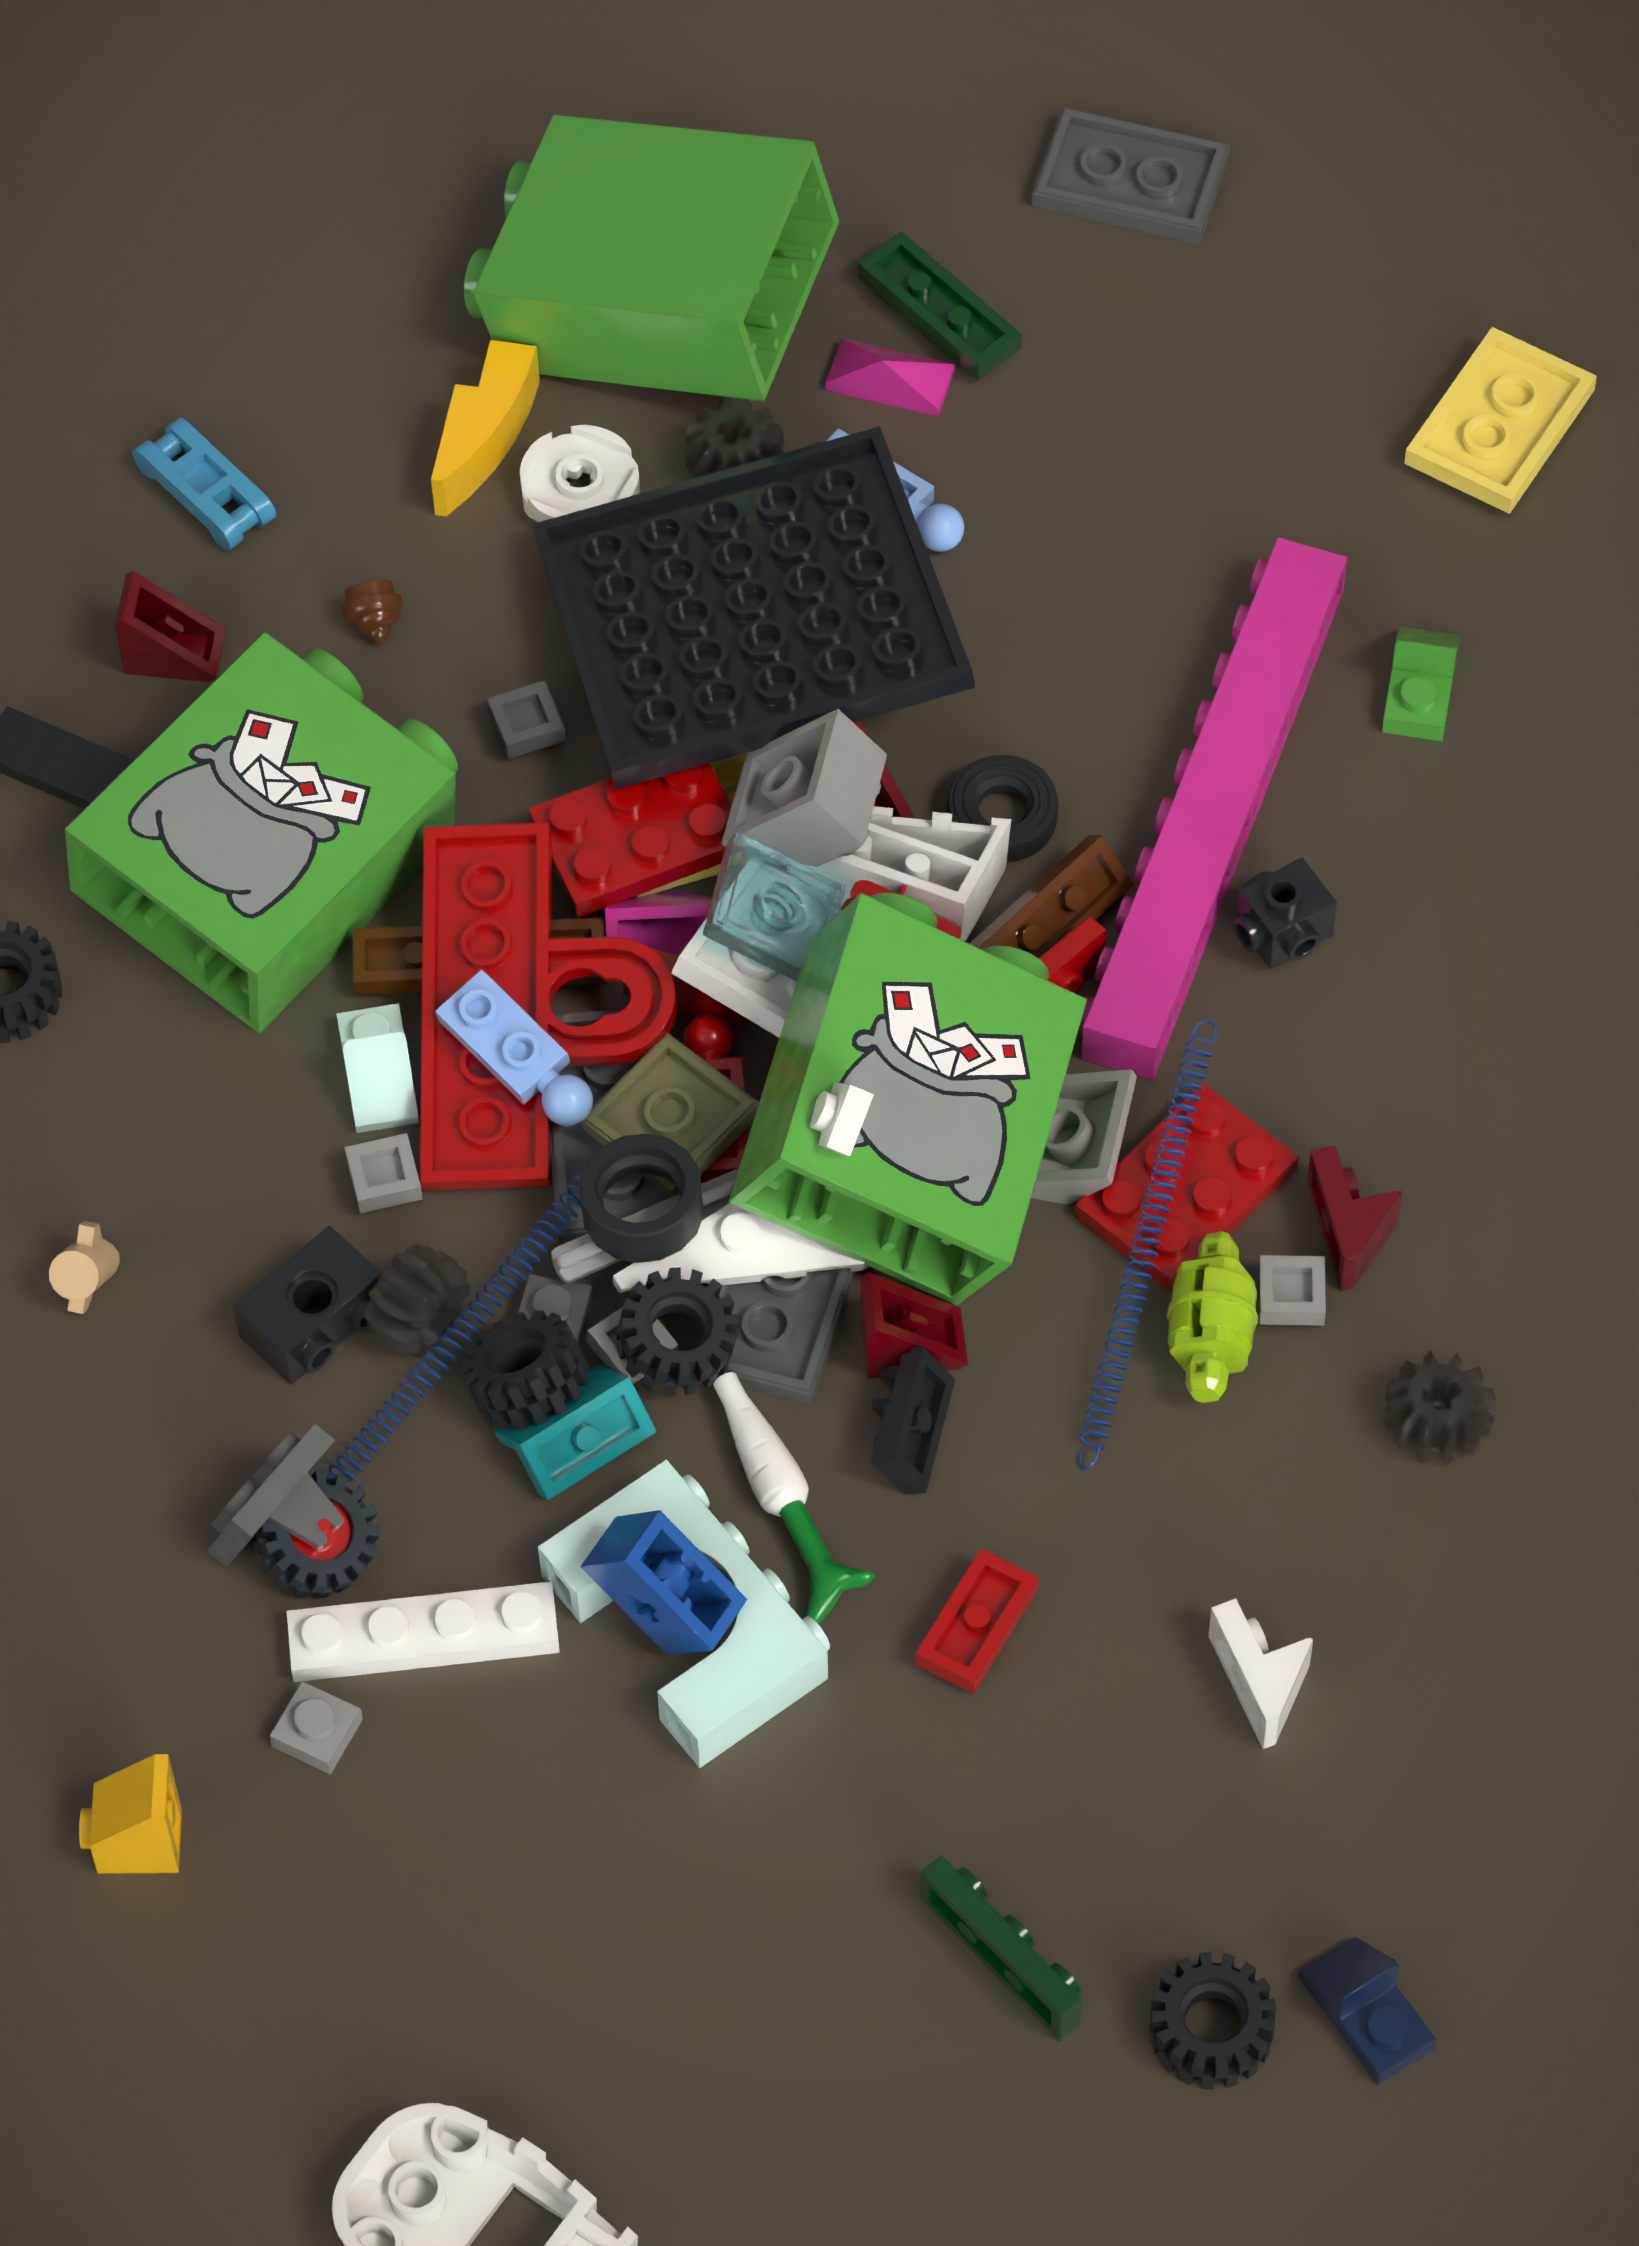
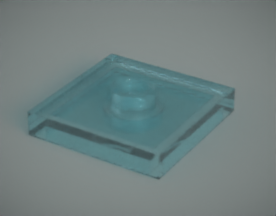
(769, 905)

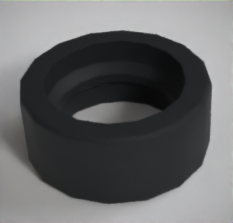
(639, 1156)

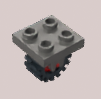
(305, 1526)

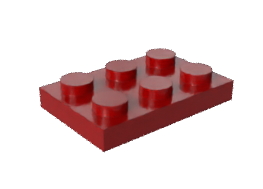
(635, 836)
(1222, 1181)

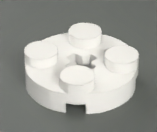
(584, 450)

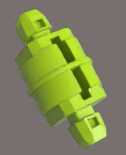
(1212, 1317)

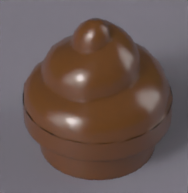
(372, 609)

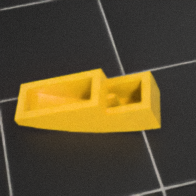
(484, 423)

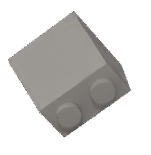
(810, 791)

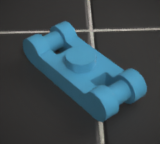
(204, 482)

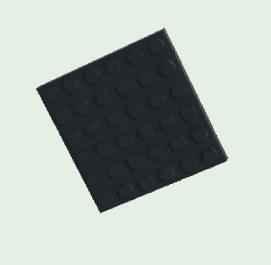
(750, 606)

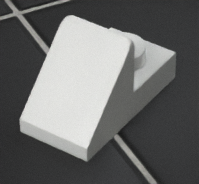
(1262, 1679)

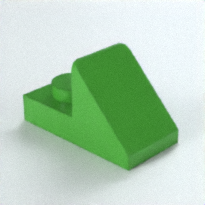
(1420, 683)

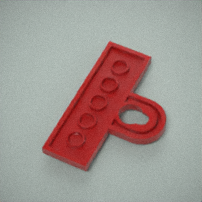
(492, 912)

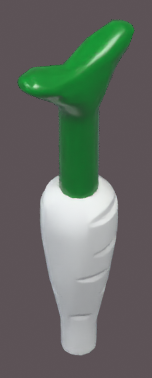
(783, 1492)

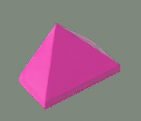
(890, 377)
(659, 919)

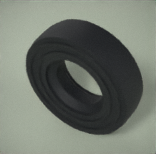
(1014, 776)

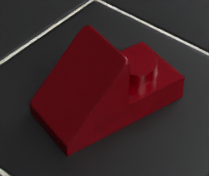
(1350, 1224)

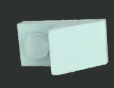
(378, 1068)

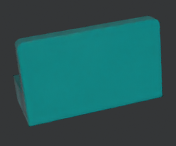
(585, 1436)

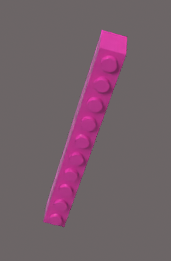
(1212, 810)

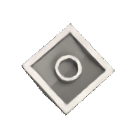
(1085, 1136)

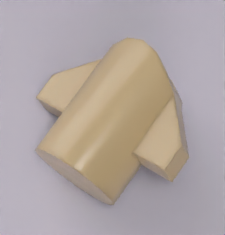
(83, 1267)

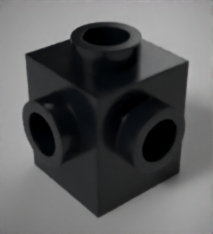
(1284, 913)

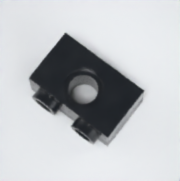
(321, 1273)

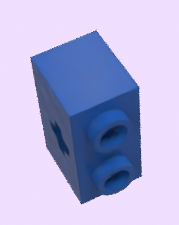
(664, 1583)

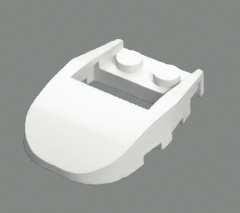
(443, 2174)

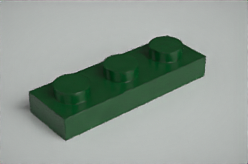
(939, 305)
(1002, 1946)

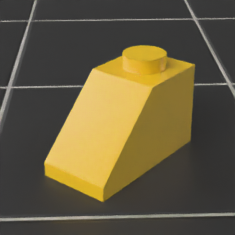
(134, 1820)

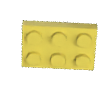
(1500, 420)

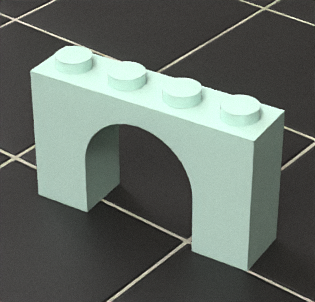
(761, 1664)

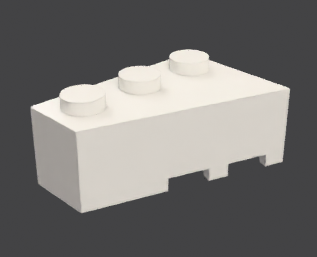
(939, 861)

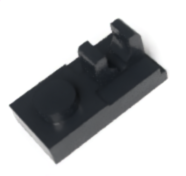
(911, 1419)

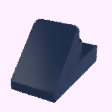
(1367, 2008)

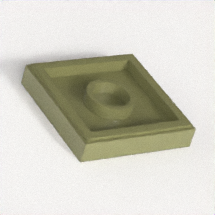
(674, 1098)

